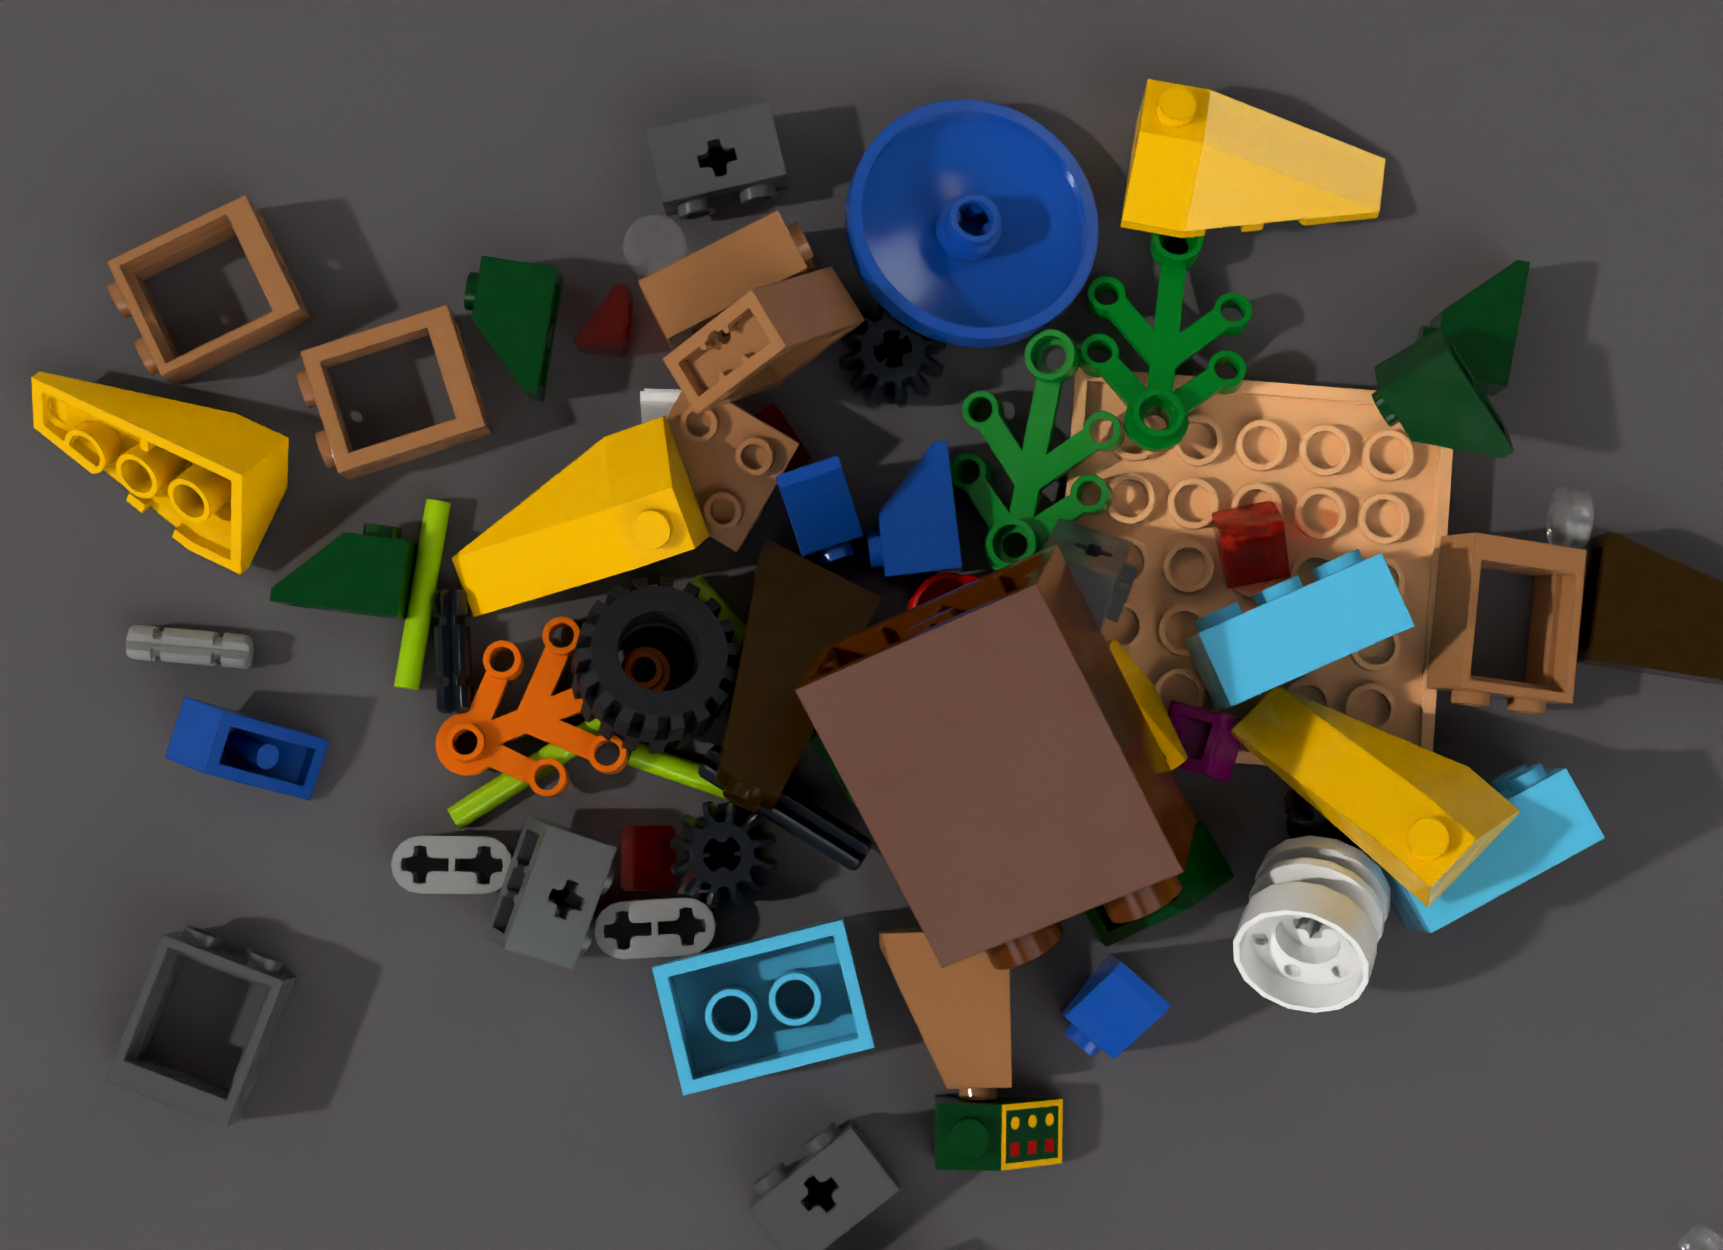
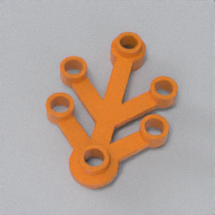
(537, 715)

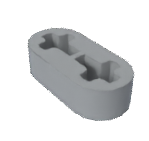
(453, 880)
(657, 943)

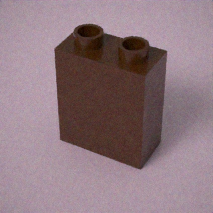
(1002, 764)

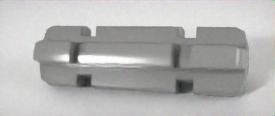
(189, 646)

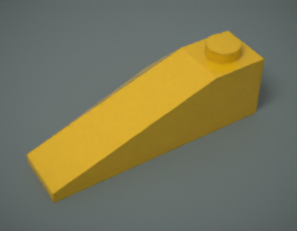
(1227, 164)
(188, 462)
(595, 519)
(1392, 798)

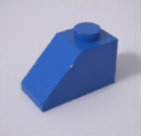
(821, 511)
(919, 523)
(246, 749)
(1112, 1009)

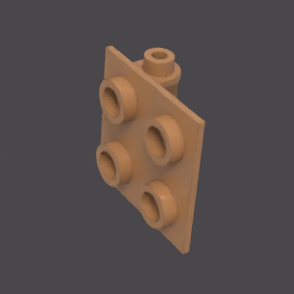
(729, 465)

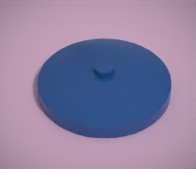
(971, 223)

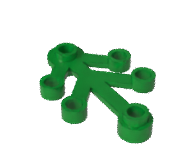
(1163, 348)
(1033, 465)

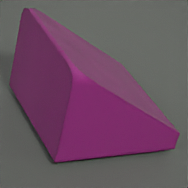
(1206, 740)

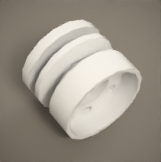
(1312, 924)

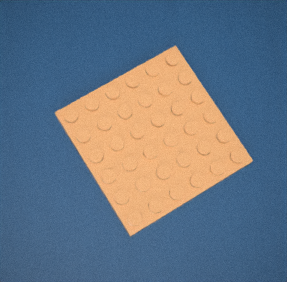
(1339, 487)

